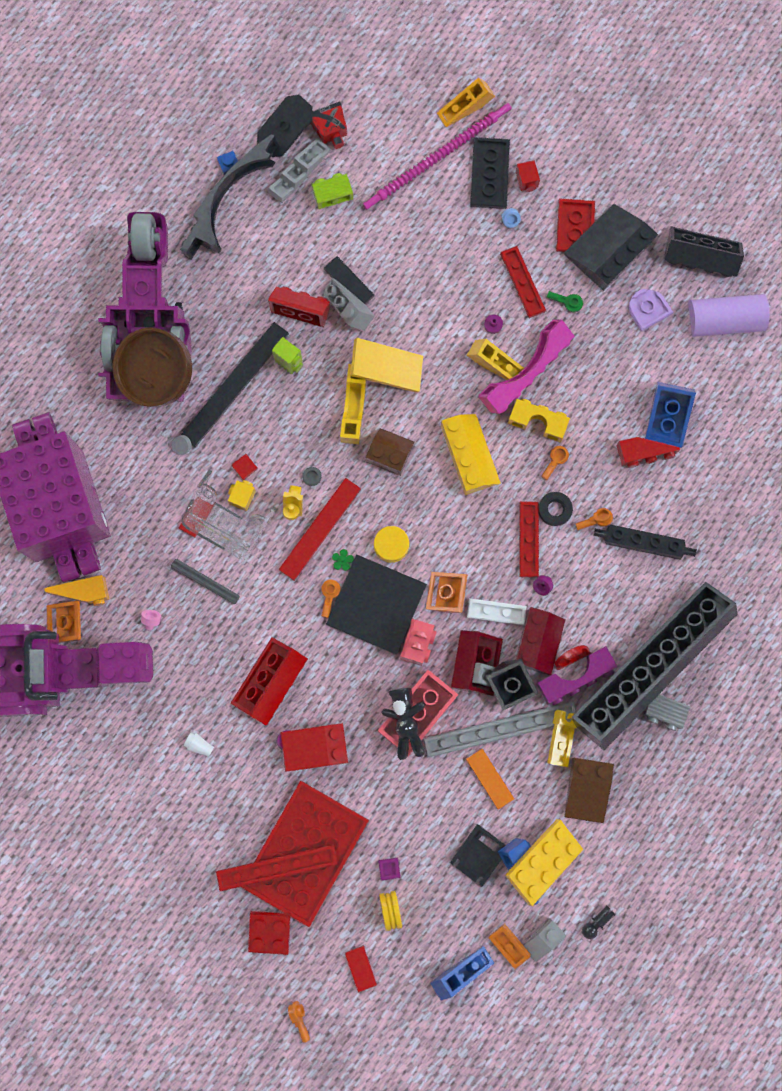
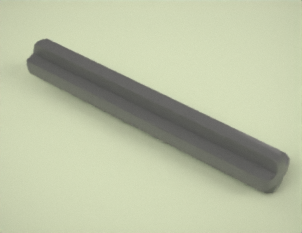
(205, 581)

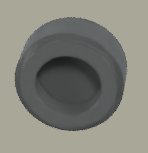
(312, 476)

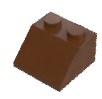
(389, 451)

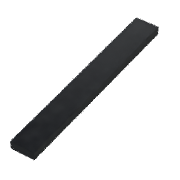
(234, 384)

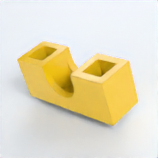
(554, 422)

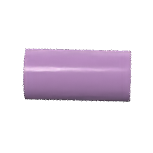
(729, 315)

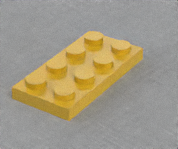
(544, 862)

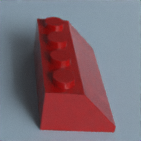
(269, 681)

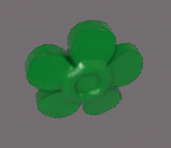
(342, 560)

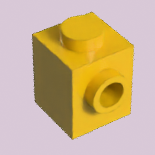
(241, 494)

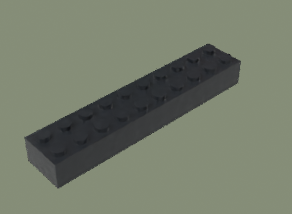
(655, 665)

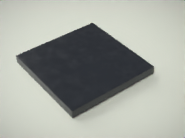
(376, 604)

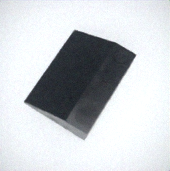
(610, 245)

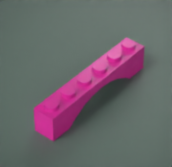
(551, 341)

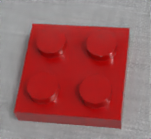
(269, 932)

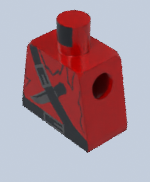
(330, 124)

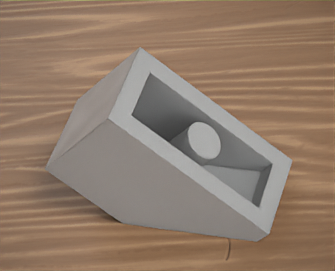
(544, 940)

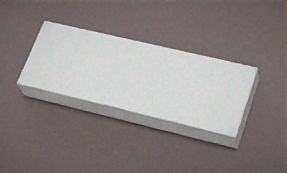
(496, 612)

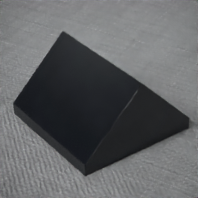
(511, 683)

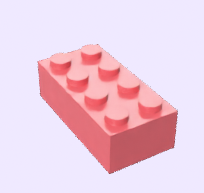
(437, 699)

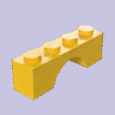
(353, 409)

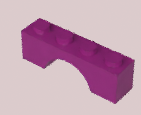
(598, 664)

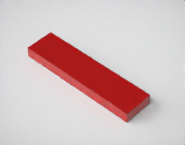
(523, 282)
(528, 539)

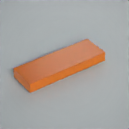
(490, 779)

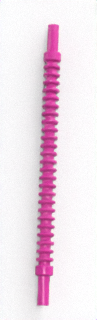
(492, 118)

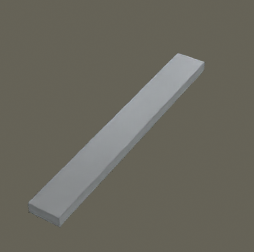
(494, 730)

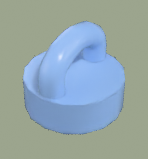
(511, 217)

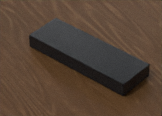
(341, 272)

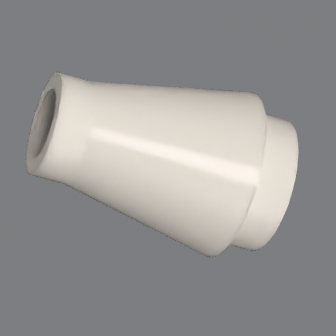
(198, 745)

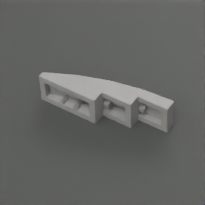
(299, 170)

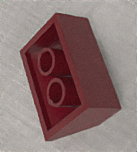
(540, 640)
(472, 649)

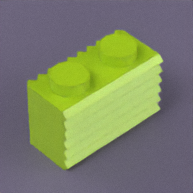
(332, 190)
(287, 356)

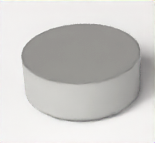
(181, 444)

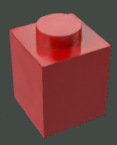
(527, 176)

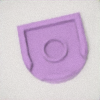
(648, 308)

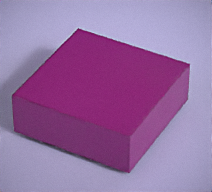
(389, 869)

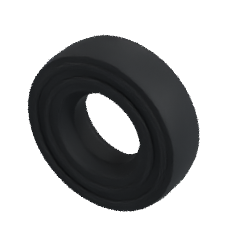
(555, 497)

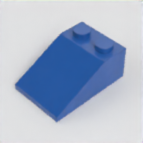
(670, 414)

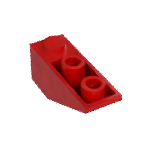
(636, 449)

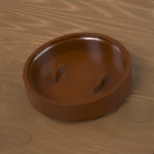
(152, 367)

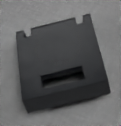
(476, 857)

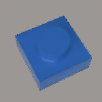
(226, 161)

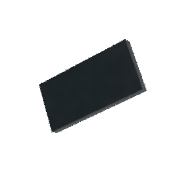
(490, 173)

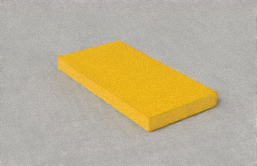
(386, 365)

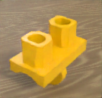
(293, 503)

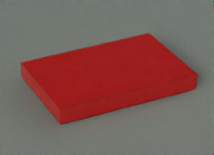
(573, 221)

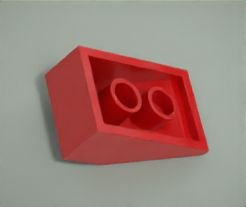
(314, 747)

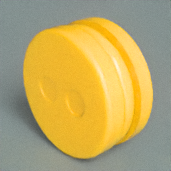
(391, 544)
(390, 910)

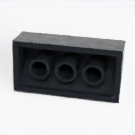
(704, 252)

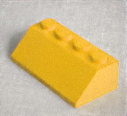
(469, 453)

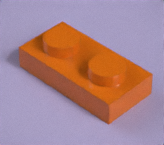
(509, 946)

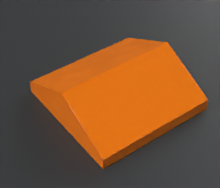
(449, 594)
(66, 620)

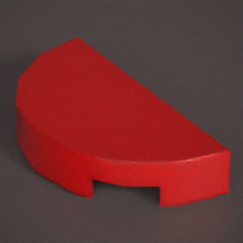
(572, 656)

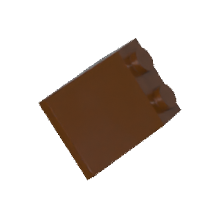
(588, 790)

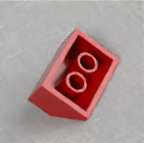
(299, 306)

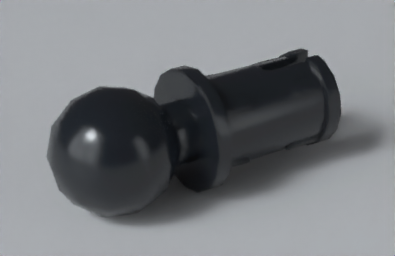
(590, 930)

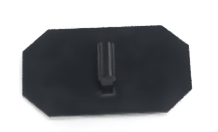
(287, 123)

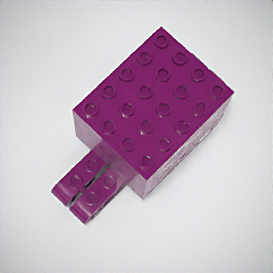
(51, 498)

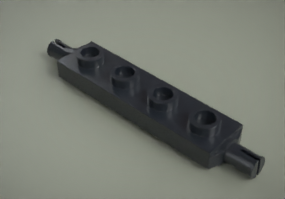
(645, 542)

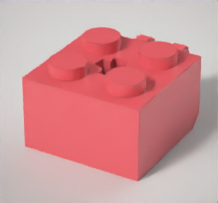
(417, 642)

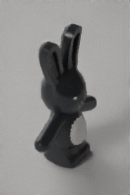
(406, 725)

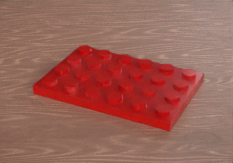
(307, 824)

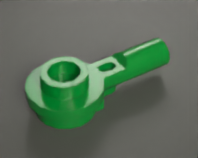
(572, 303)

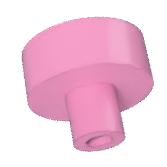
(150, 618)

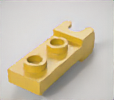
(561, 739)

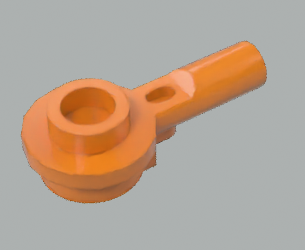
(558, 455)
(601, 517)
(330, 590)
(296, 1014)

